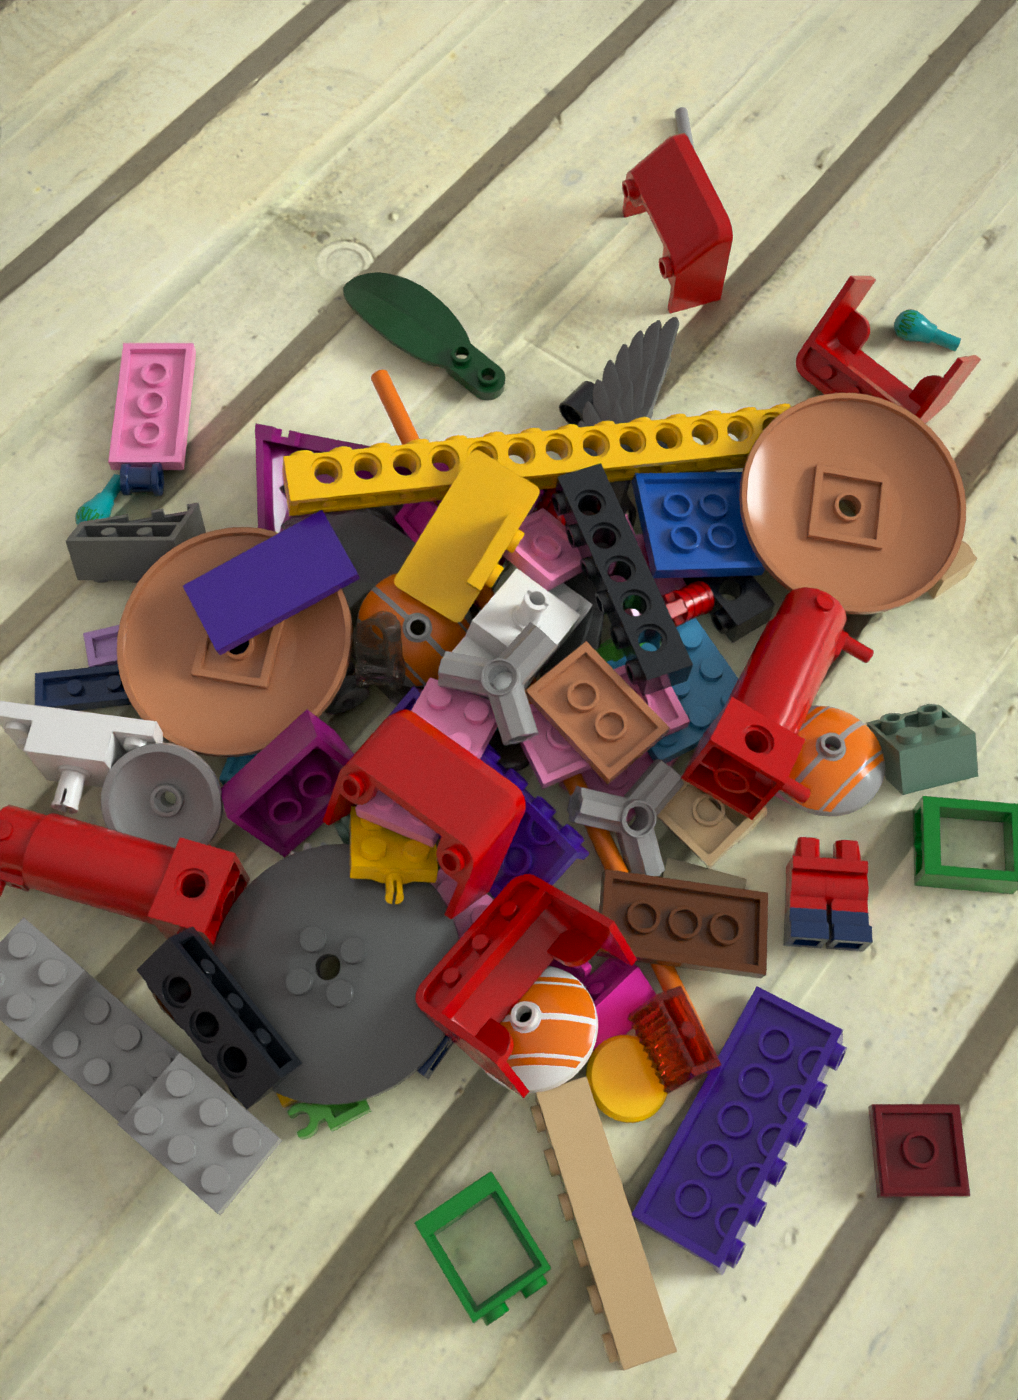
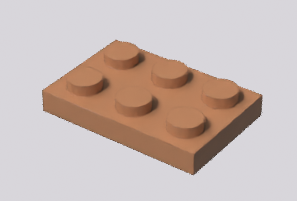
(597, 712)

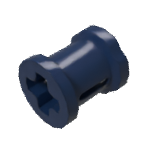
(142, 479)

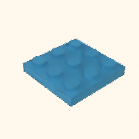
(700, 696)

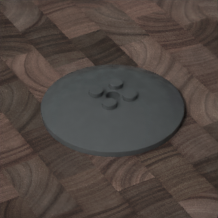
(364, 1025)

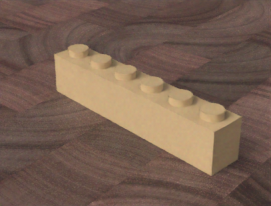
(604, 1224)

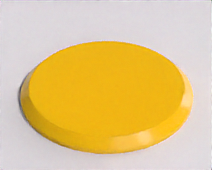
(624, 1080)

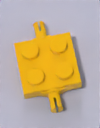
(388, 857)

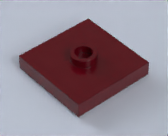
(918, 1151)

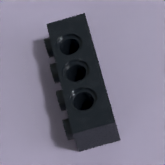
(743, 614)
(240, 1023)

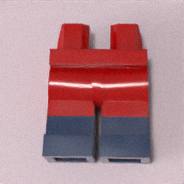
(827, 897)

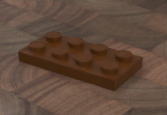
(688, 923)

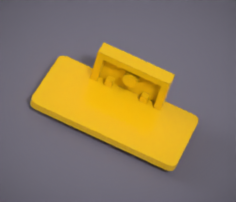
(468, 537)

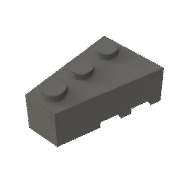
(126, 549)

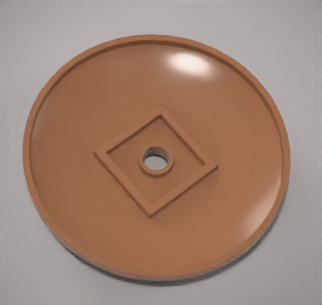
(883, 463)
(226, 700)

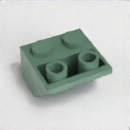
(925, 748)

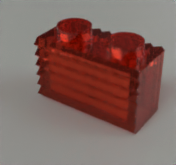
(674, 1039)

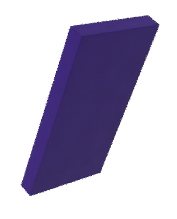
(271, 582)

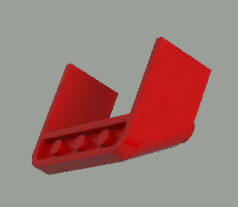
(687, 218)
(836, 363)
(445, 790)
(503, 958)

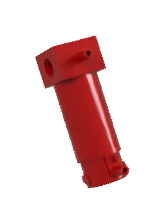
(756, 736)
(120, 871)

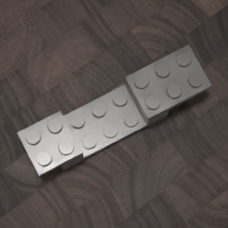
(130, 1069)

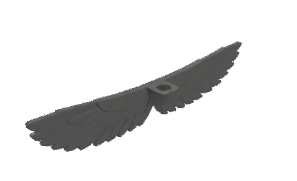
(624, 394)

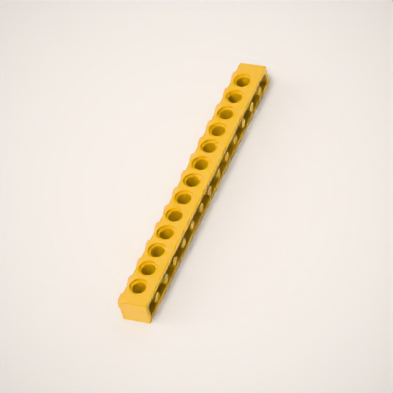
(427, 483)

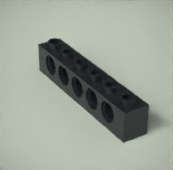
(591, 491)

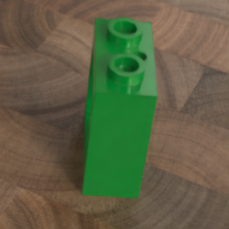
(927, 845)
(458, 1207)

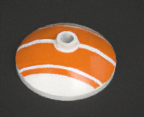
(558, 1034)

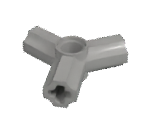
(510, 704)
(609, 812)

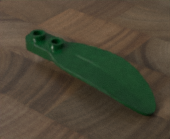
(423, 329)

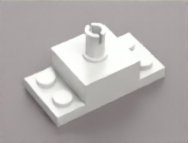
(511, 610)
(74, 745)

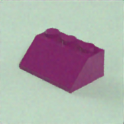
(287, 784)

